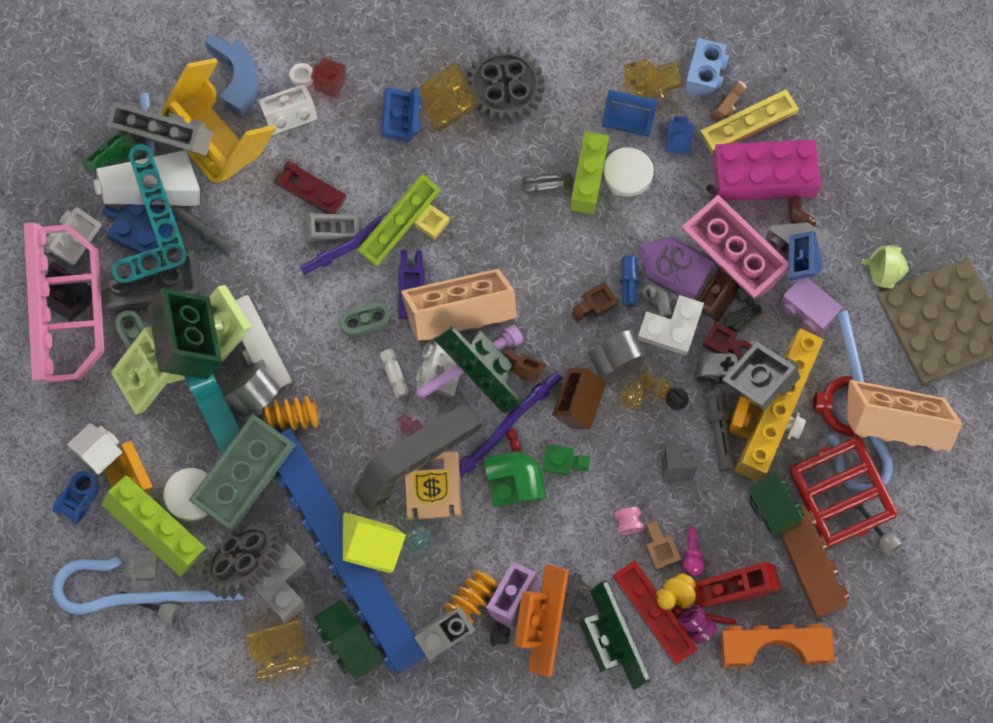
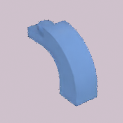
(243, 88)

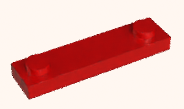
(659, 621)

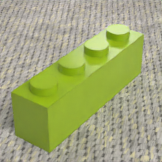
(153, 525)

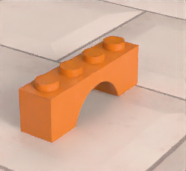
(810, 644)

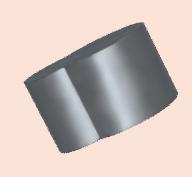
(617, 355)
(251, 390)

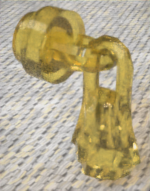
(633, 395)

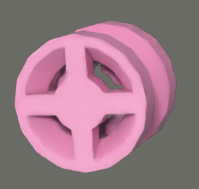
(629, 521)

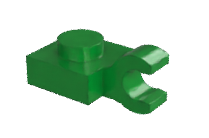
(560, 460)

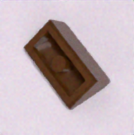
(718, 295)

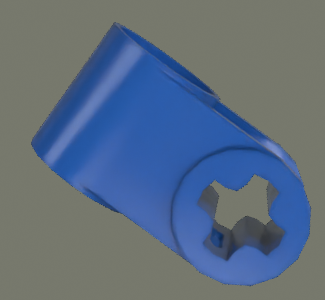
(75, 498)

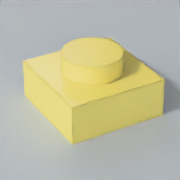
(432, 222)

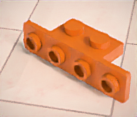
(541, 620)

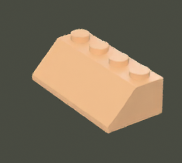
(459, 304)
(901, 416)

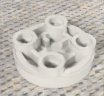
(627, 172)
(179, 491)

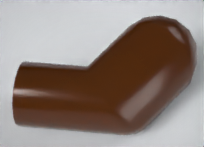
(796, 214)

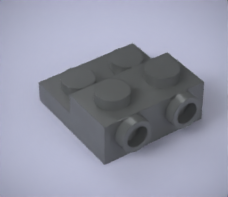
(762, 375)

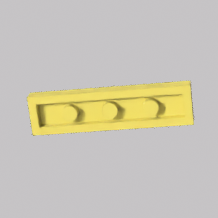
(750, 120)

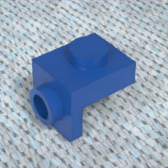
(679, 135)

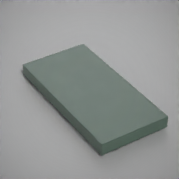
(242, 472)

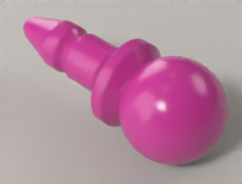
(693, 563)

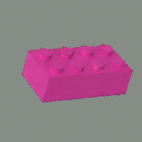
(766, 170)

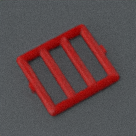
(867, 466)

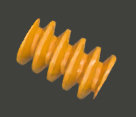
(291, 414)
(473, 596)

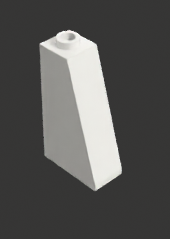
(119, 185)

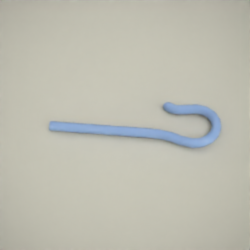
(887, 462)
(120, 599)

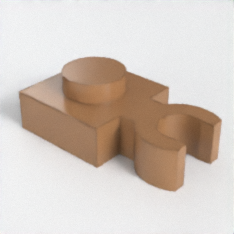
(726, 105)

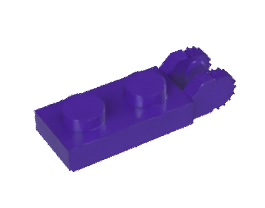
(409, 278)

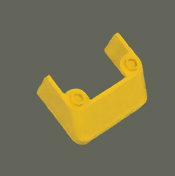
(194, 99)

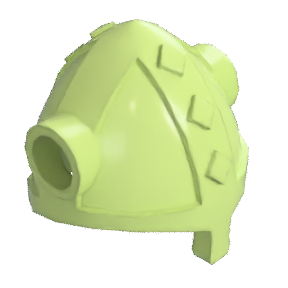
(887, 266)

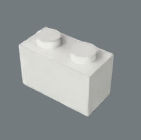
(95, 447)

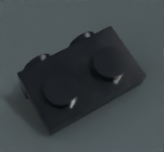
(67, 298)

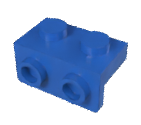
(401, 114)

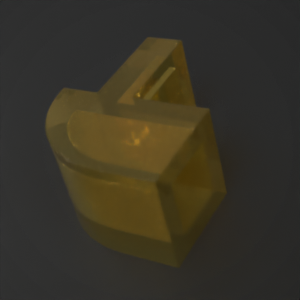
(652, 81)

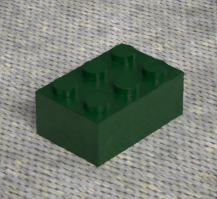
(184, 334)

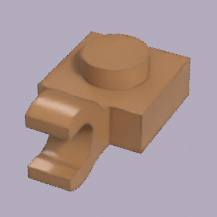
(661, 549)

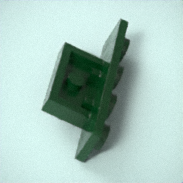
(483, 365)
(611, 639)

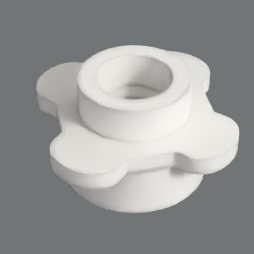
(795, 426)

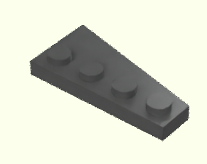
(141, 293)

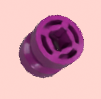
(697, 624)

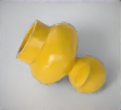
(677, 592)

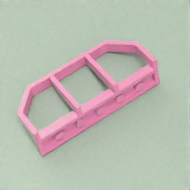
(40, 314)

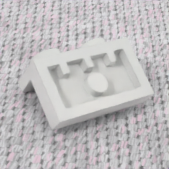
(288, 108)
(67, 246)
(435, 364)

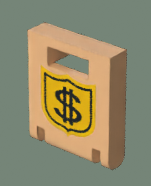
(434, 489)

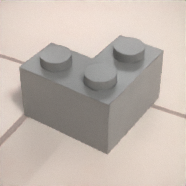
(276, 589)

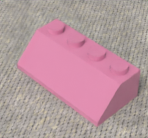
(737, 247)

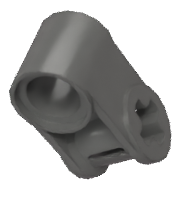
(715, 367)

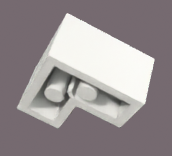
(672, 333)

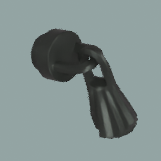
(738, 319)

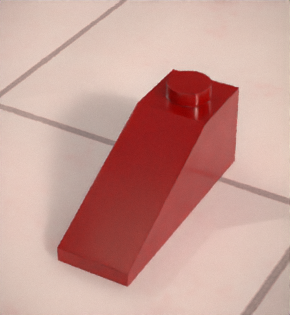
(738, 585)

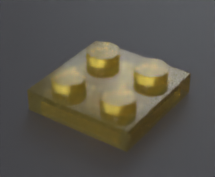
(447, 97)

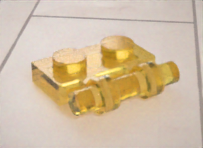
(276, 642)

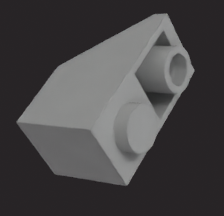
(779, 235)
(443, 632)

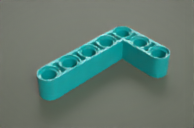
(156, 219)

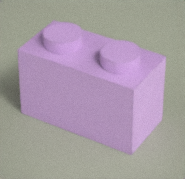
(810, 306)
(506, 600)

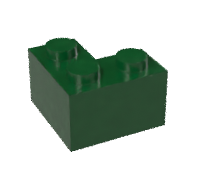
(774, 505)
(347, 638)

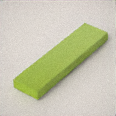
(399, 220)

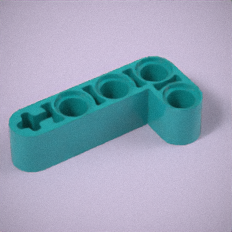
(214, 409)

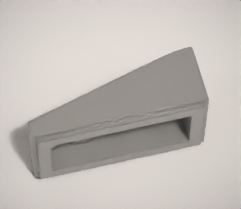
(322, 236)

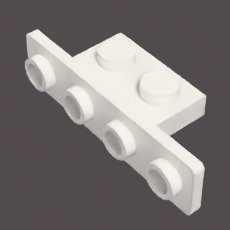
(259, 345)

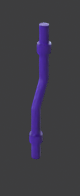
(325, 258)
(538, 393)

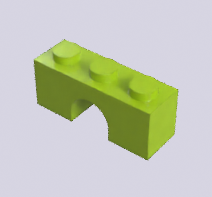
(589, 172)

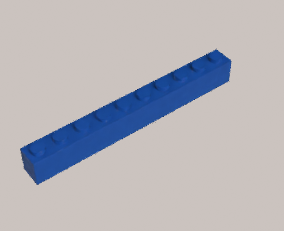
(360, 582)

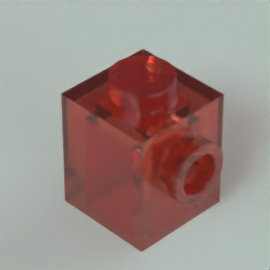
(329, 77)

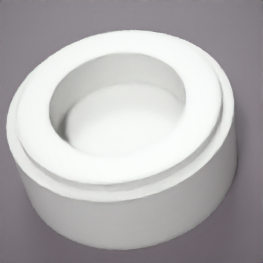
(301, 74)

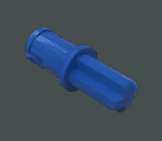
(629, 281)

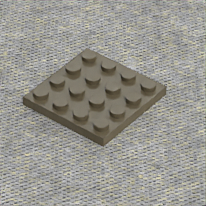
(941, 320)

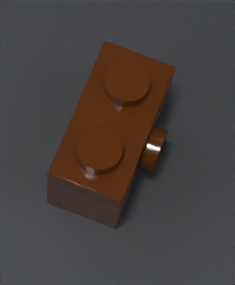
(579, 398)

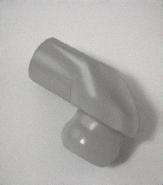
(659, 298)

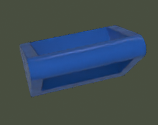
(629, 118)

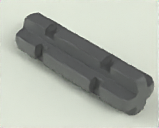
(547, 181)

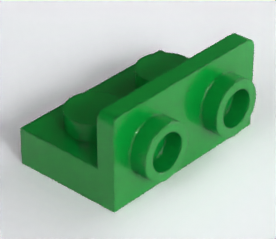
(112, 152)

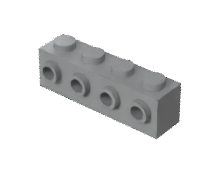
(159, 128)

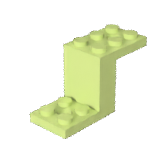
(141, 358)

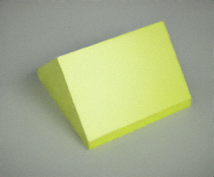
(371, 543)

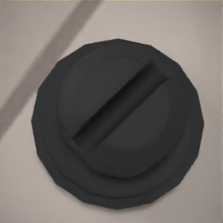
(677, 398)
(499, 634)

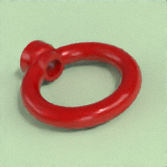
(824, 402)

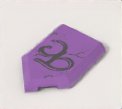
(675, 265)

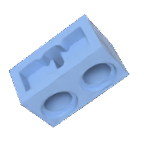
(705, 68)

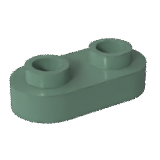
(364, 317)
(129, 335)

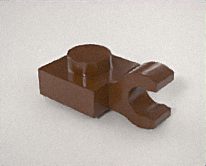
(597, 300)
(525, 366)

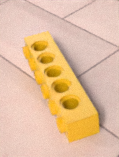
(774, 419)

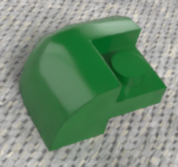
(514, 479)

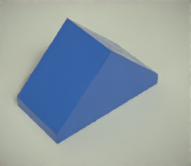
(804, 256)

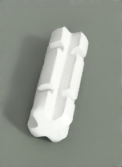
(394, 373)

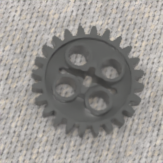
(527, 82)
(242, 560)

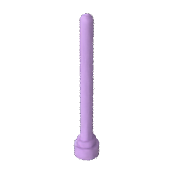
(510, 338)

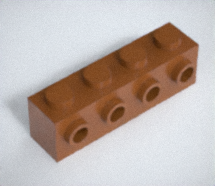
(813, 568)

